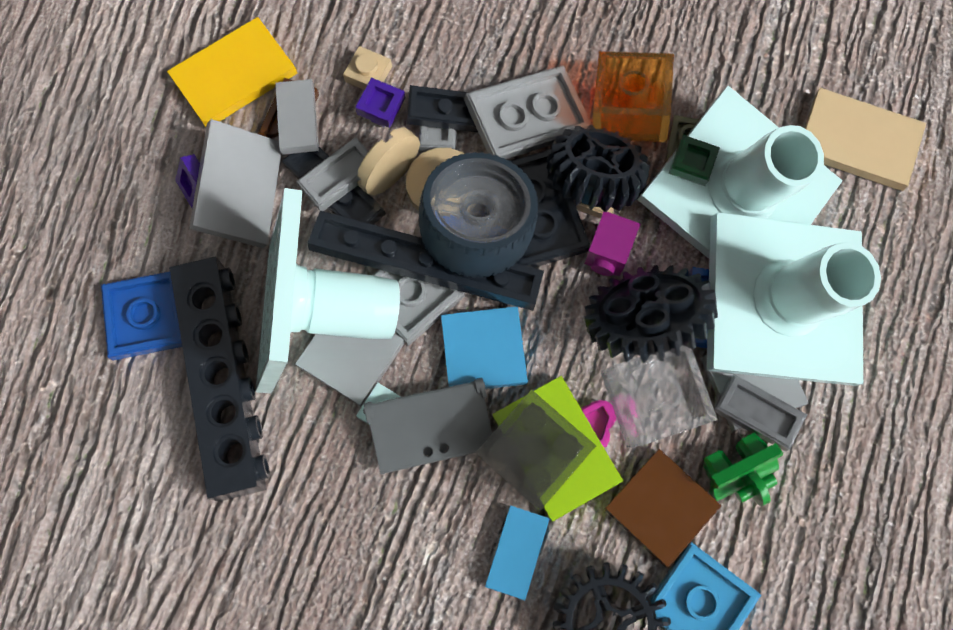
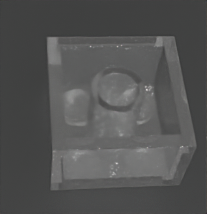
(658, 397)

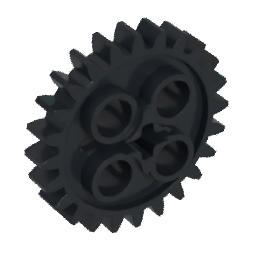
(651, 313)

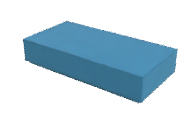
(517, 553)

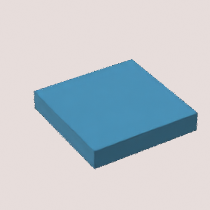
(484, 346)
(703, 594)

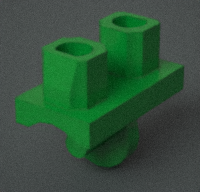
(747, 477)

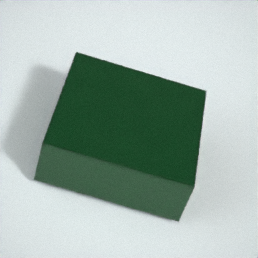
(694, 160)

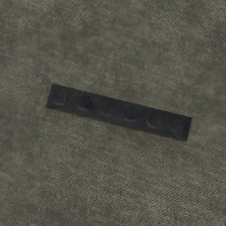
(408, 257)

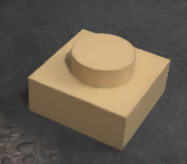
(366, 65)

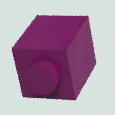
(611, 244)

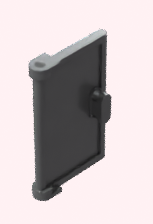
(429, 424)

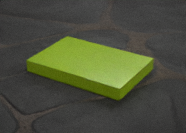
(595, 474)

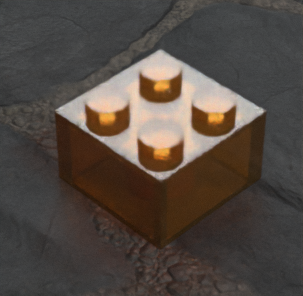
(634, 94)

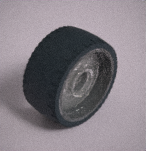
(477, 214)

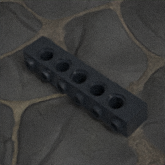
(191, 286)

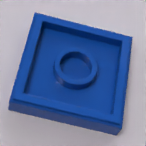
(140, 316)

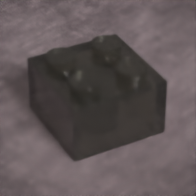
(535, 450)

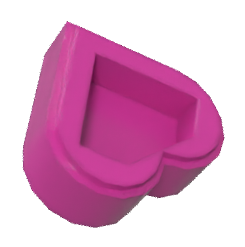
(601, 418)

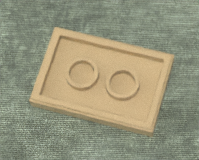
(865, 138)

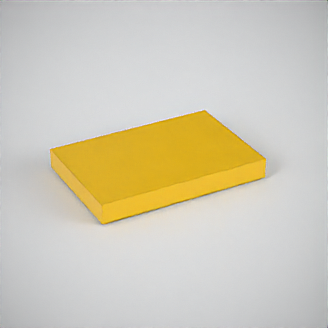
(232, 72)

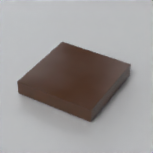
(662, 508)

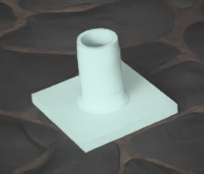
(756, 173)
(315, 299)
(788, 299)

